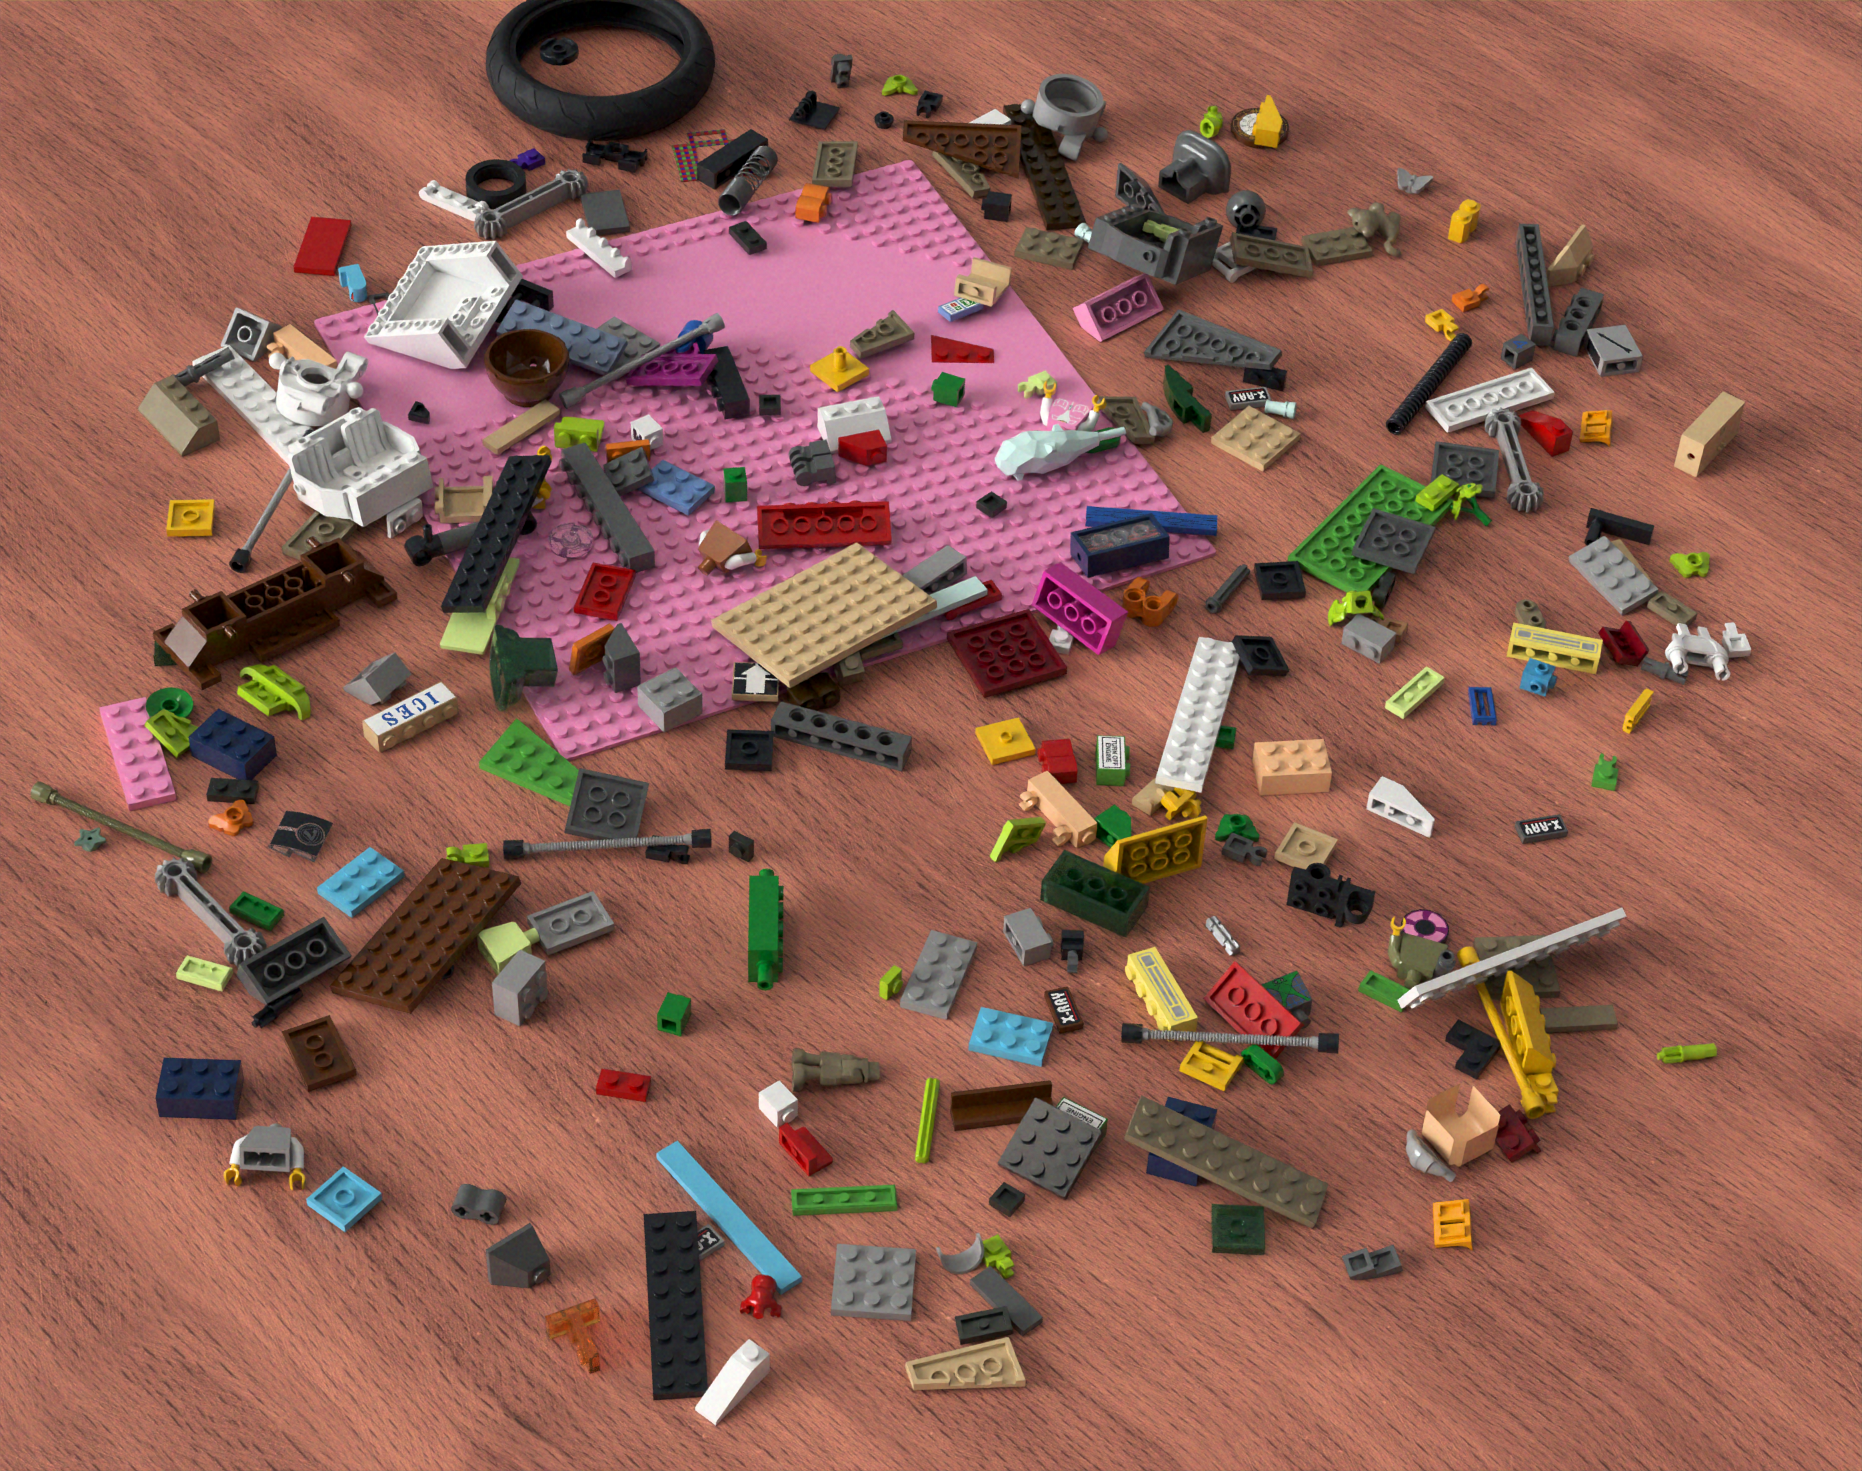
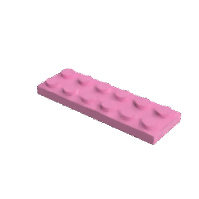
(137, 755)

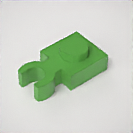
(1605, 774)

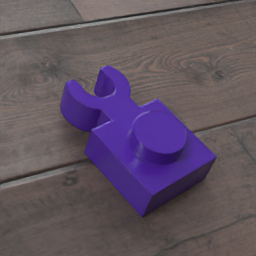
(530, 159)

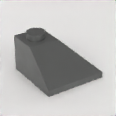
(518, 1260)

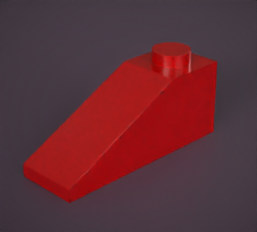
(1548, 431)

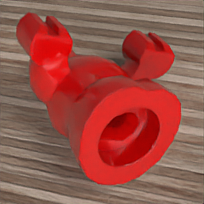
(761, 1297)

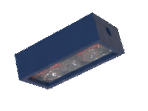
(1119, 545)

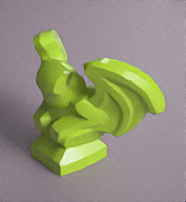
(1353, 603)

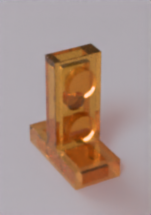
(574, 1323)

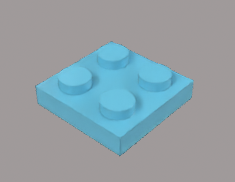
(344, 1199)

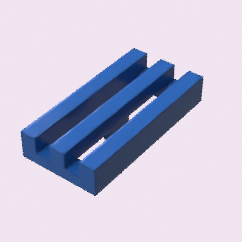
(1473, 707)

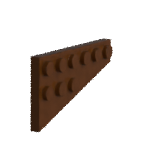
(977, 143)

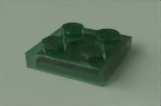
(1237, 1229)

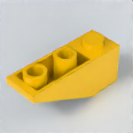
(1268, 124)

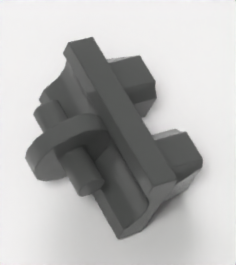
(841, 70)

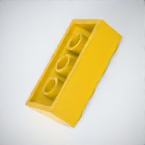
(1526, 1026)

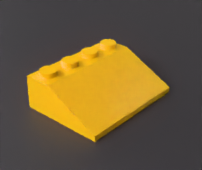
(1159, 851)

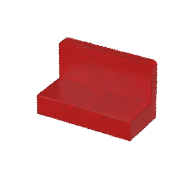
(804, 1149)

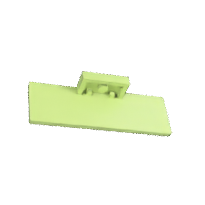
(473, 630)

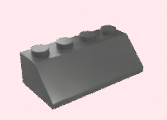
(292, 962)

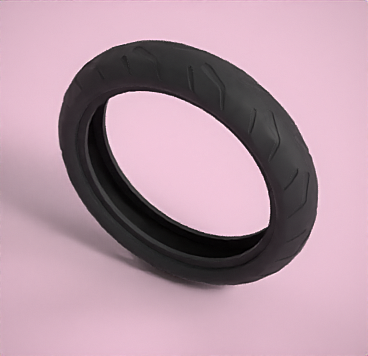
(600, 116)

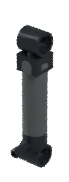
(423, 549)

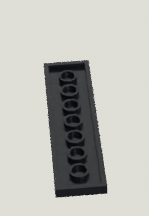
(675, 1305)

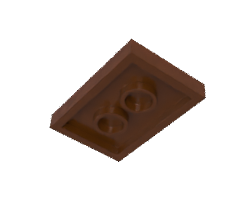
(319, 1053)

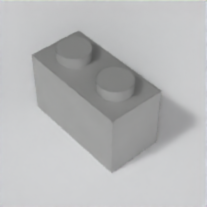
(1368, 638)
(1027, 936)

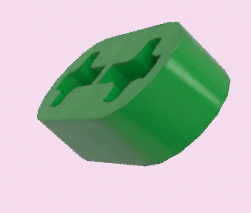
(1262, 1064)

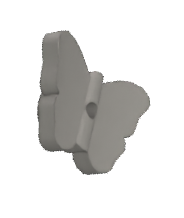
(1412, 183)

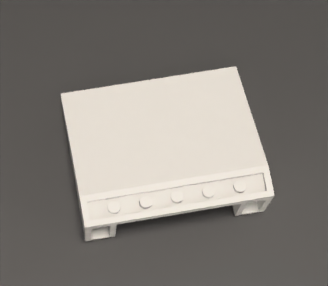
(446, 303)

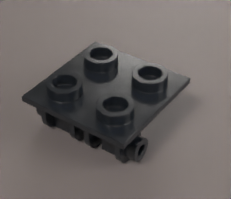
(813, 113)

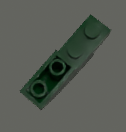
(1182, 403)

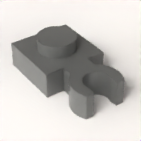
(1241, 848)

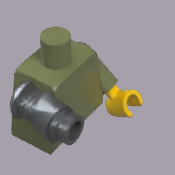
(1417, 957)

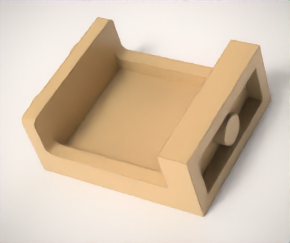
(462, 503)

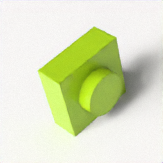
(890, 982)

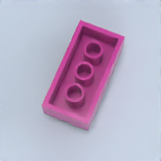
(1079, 608)

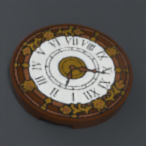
(1243, 124)

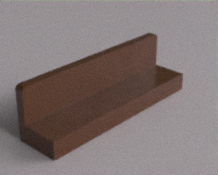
(996, 1104)

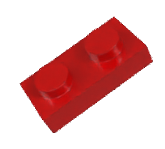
(623, 1085)

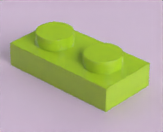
(1437, 492)

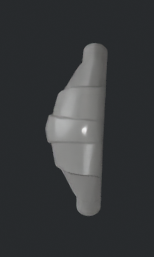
(1158, 420)
(1424, 1159)

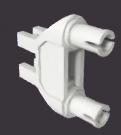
(1697, 650)

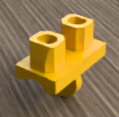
(1185, 802)

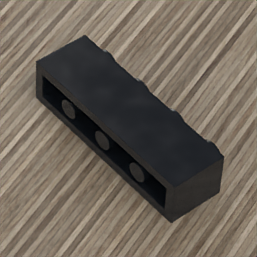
(729, 160)
(728, 385)

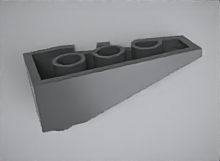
(1135, 190)

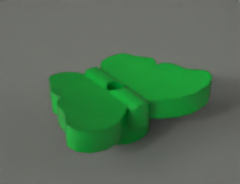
(1238, 825)

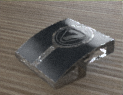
(300, 835)

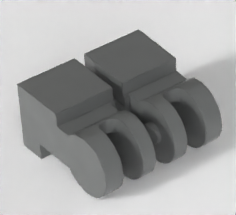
(812, 463)

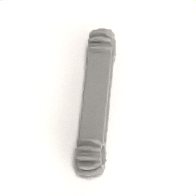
(496, 222)
(1521, 492)
(180, 879)

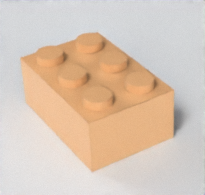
(1291, 767)

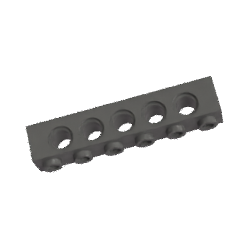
(841, 736)

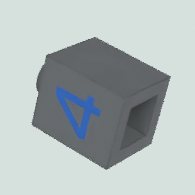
(1518, 351)

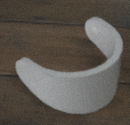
(964, 1261)

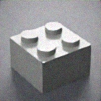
(669, 699)
(520, 988)

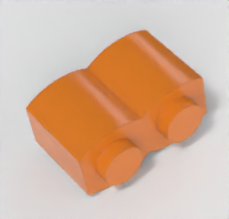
(813, 202)

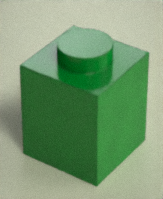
(948, 389)
(735, 484)
(674, 1014)

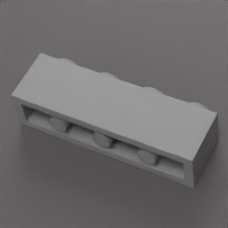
(938, 570)

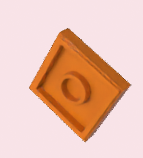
(589, 649)

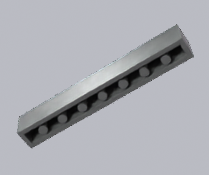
(607, 508)

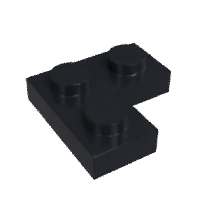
(1477, 1047)

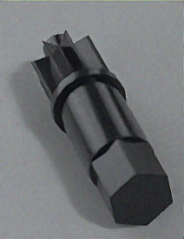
(275, 1008)

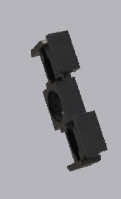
(627, 159)

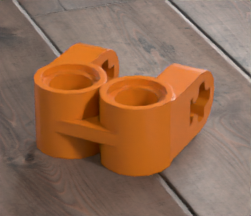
(1150, 608)

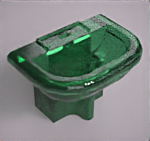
(517, 664)

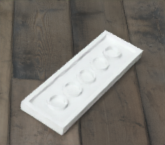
(1474, 403)

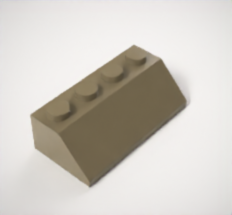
(179, 416)

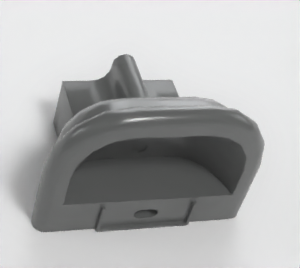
(1196, 168)

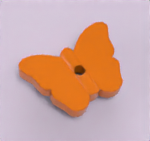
(232, 819)

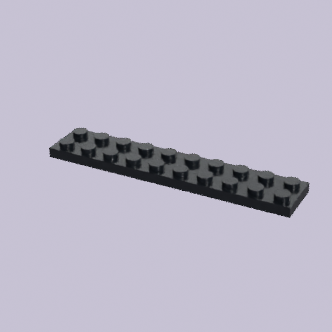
(496, 534)

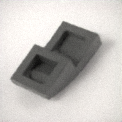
(1371, 1265)

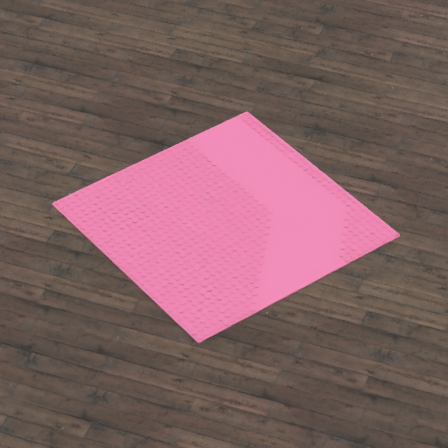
(782, 308)

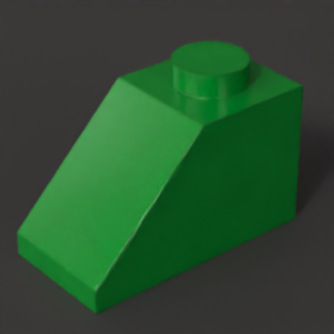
(1113, 825)

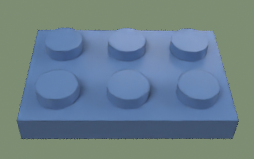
(677, 488)

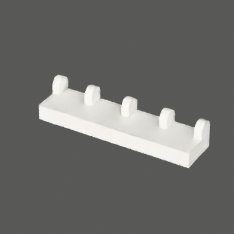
(598, 249)

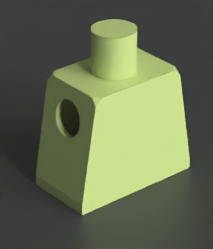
(503, 942)

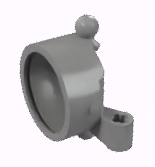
(1070, 108)

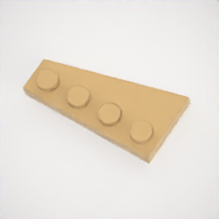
(975, 1366)

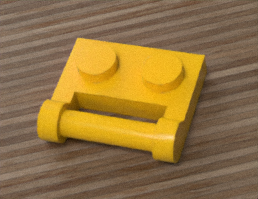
(1209, 1069)

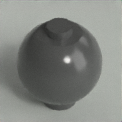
(1245, 208)

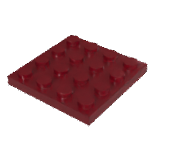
(1006, 653)

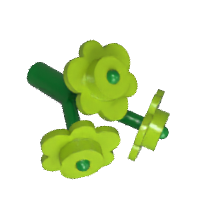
(1468, 493)

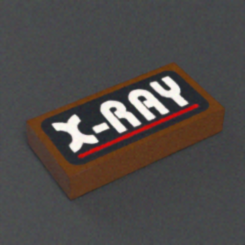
(1063, 1010)

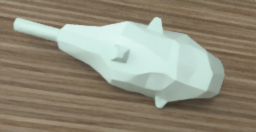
(1047, 450)

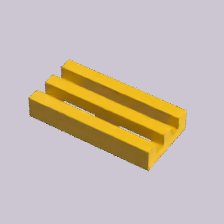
(1637, 710)

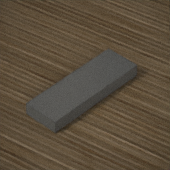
(1001, 1293)

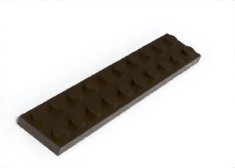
(1046, 172)

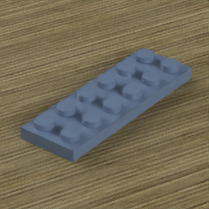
(585, 344)

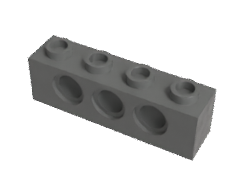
(1578, 318)

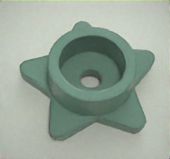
(90, 845)

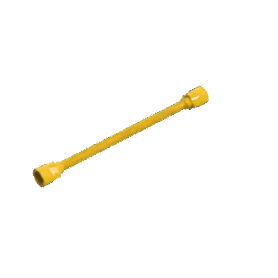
(1530, 1100)

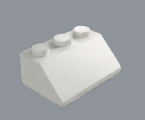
(852, 419)

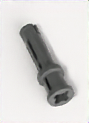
(193, 373)

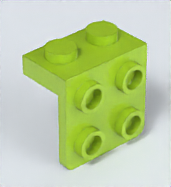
(576, 431)

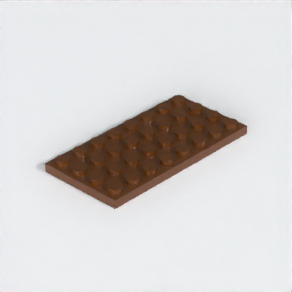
(425, 935)

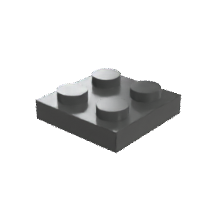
(629, 471)

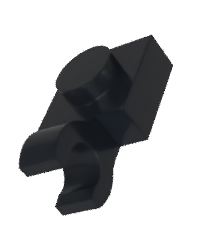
(666, 852)

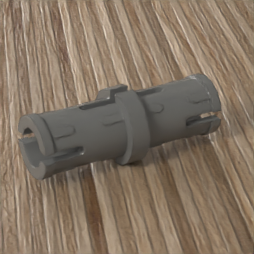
(1663, 670)

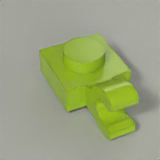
(471, 854)
(998, 1255)

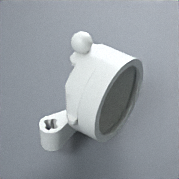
(315, 392)

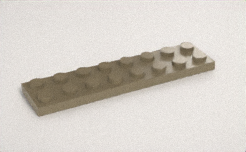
(1226, 1162)

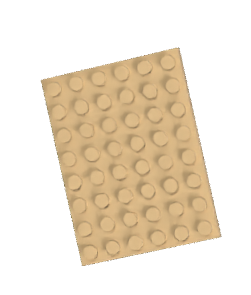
(823, 614)

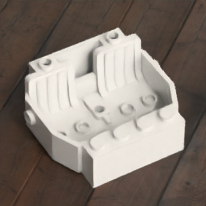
(358, 467)

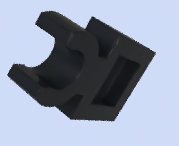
(929, 102)

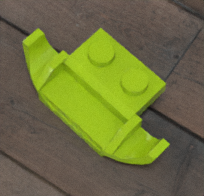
(274, 691)

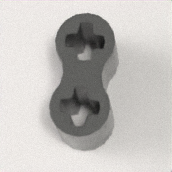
(478, 1204)

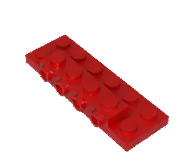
(823, 525)

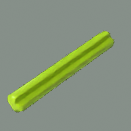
(927, 1120)

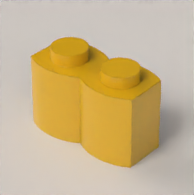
(1464, 221)

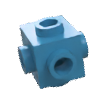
(1538, 677)

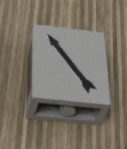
(1612, 350)

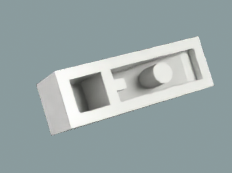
(1398, 805)
(734, 1381)

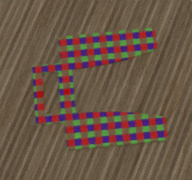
(686, 154)

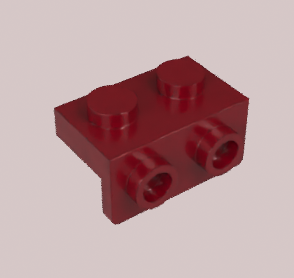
(1624, 644)
(1513, 1134)

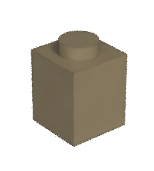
(849, 670)

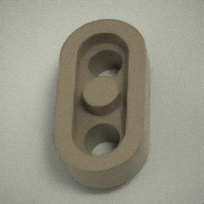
(1529, 614)

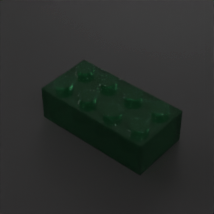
(1094, 893)

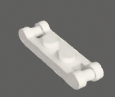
(452, 201)

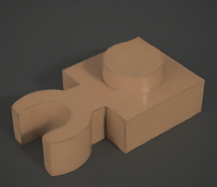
(1395, 625)

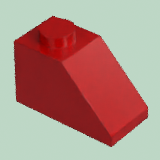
(863, 448)

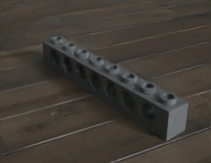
(1534, 284)

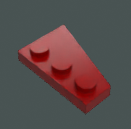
(952, 351)

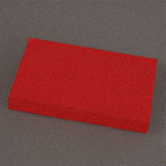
(604, 591)

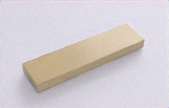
(521, 427)

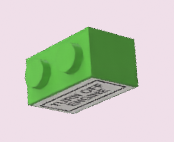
(1111, 760)

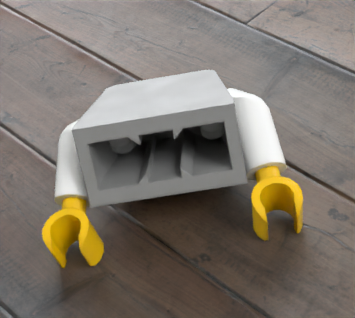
(267, 1150)

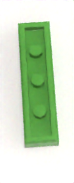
(844, 1200)

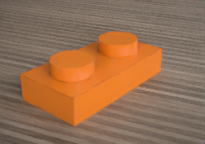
(616, 450)

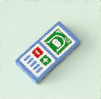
(959, 308)

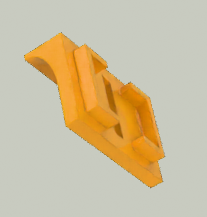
(1597, 426)
(1452, 1234)

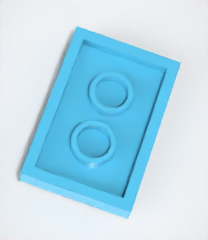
(360, 882)
(1010, 1036)

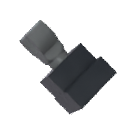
(1072, 948)

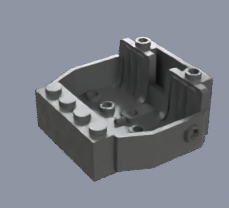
(1180, 258)

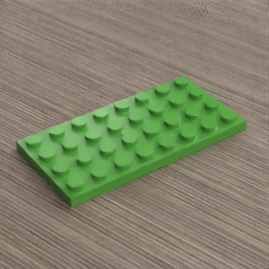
(1329, 547)

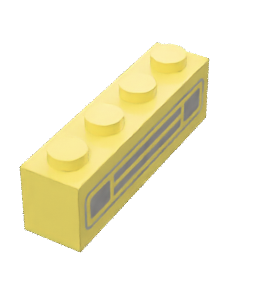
(1555, 648)
(1160, 991)

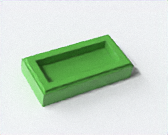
(1383, 990)

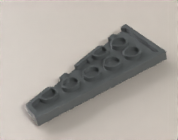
(1202, 341)

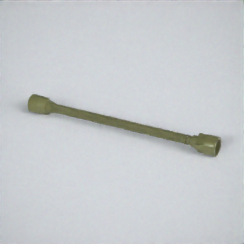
(46, 794)

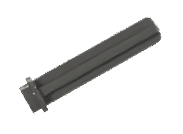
(1215, 603)

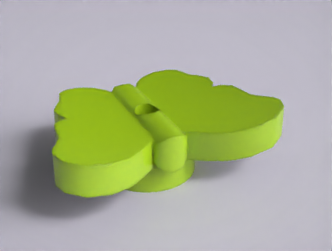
(898, 84)
(1691, 564)

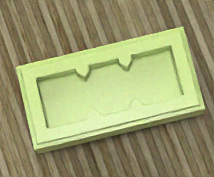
(204, 973)

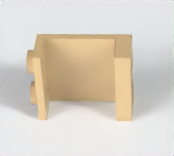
(984, 283)

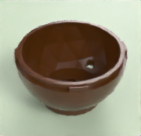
(510, 371)

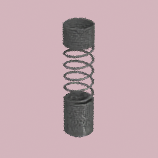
(739, 190)

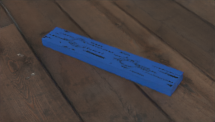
(1170, 521)

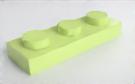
(1414, 692)

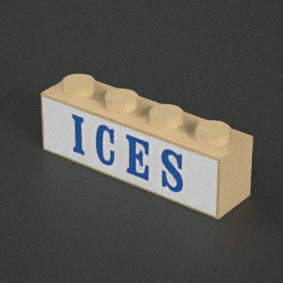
(410, 717)

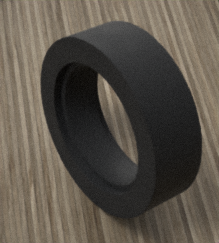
(495, 170)

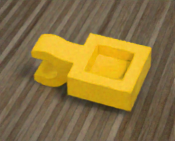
(1443, 321)
(1547, 1089)

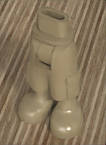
(832, 1069)

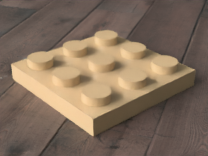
(1255, 438)

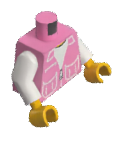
(1069, 413)

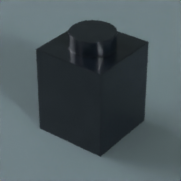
(997, 206)

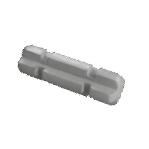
(1223, 935)

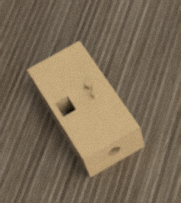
(1709, 434)

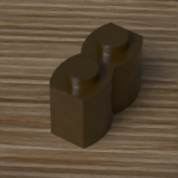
(815, 693)

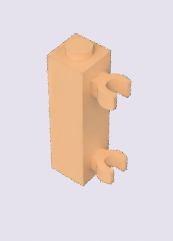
(295, 344)
(1061, 809)

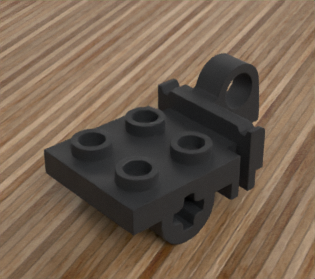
(1328, 897)

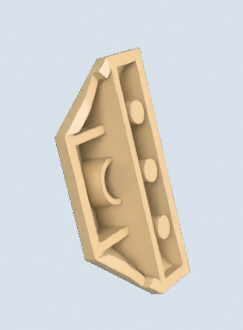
(1572, 259)

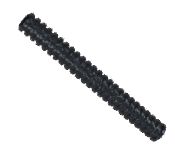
(1428, 384)

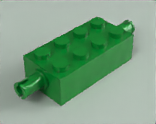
(765, 929)

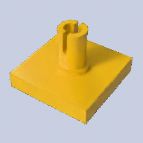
(839, 369)

